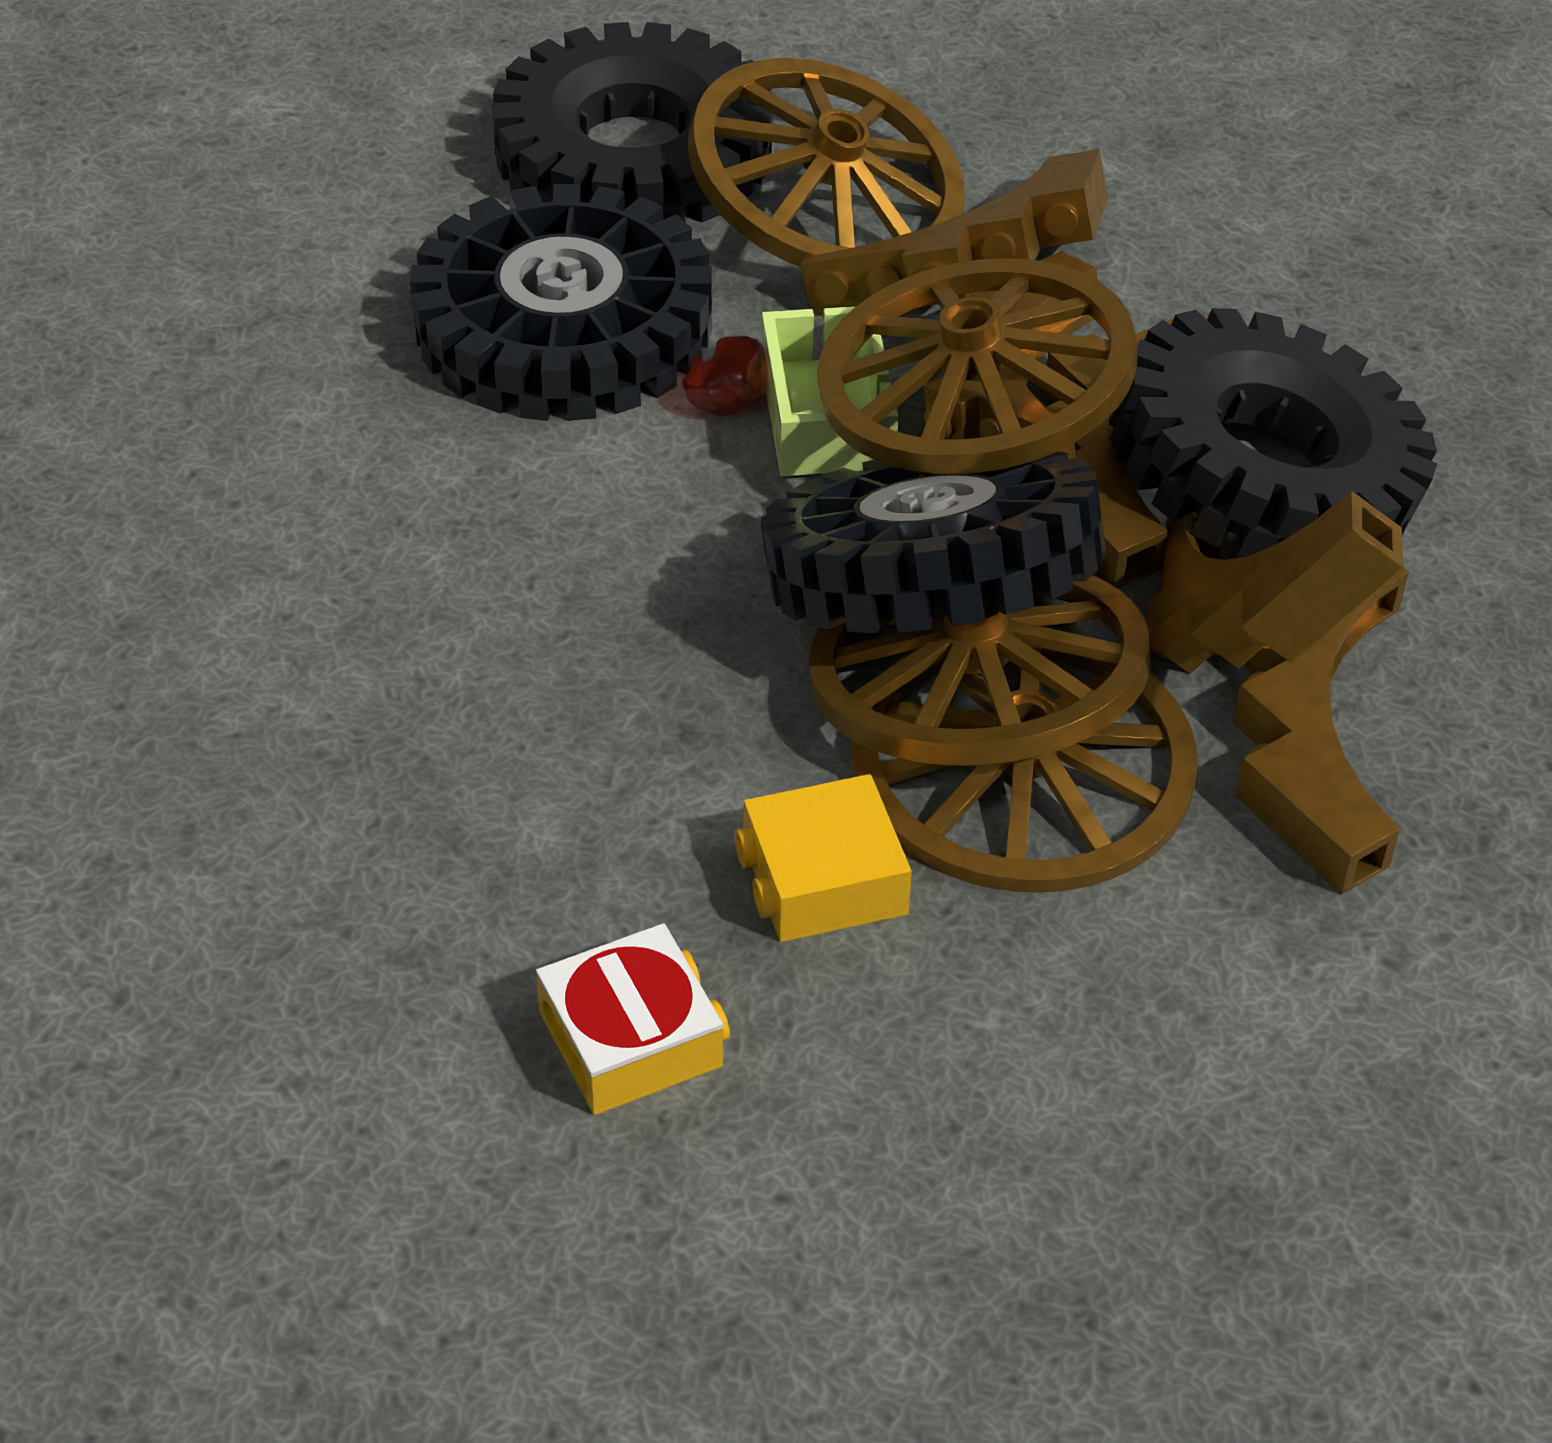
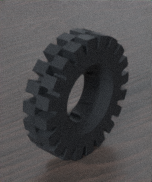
(562, 93)
(1228, 372)

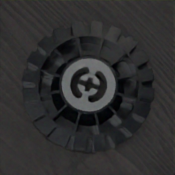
(562, 301)
(931, 543)

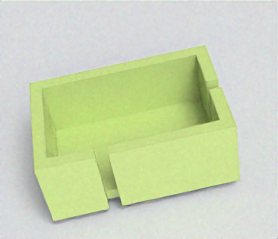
(799, 426)

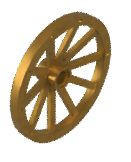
(829, 148)
(975, 345)
(984, 650)
(1014, 871)

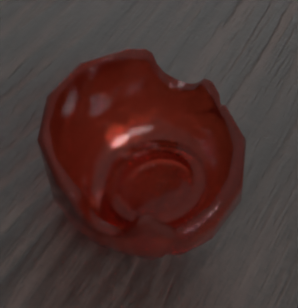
(730, 379)

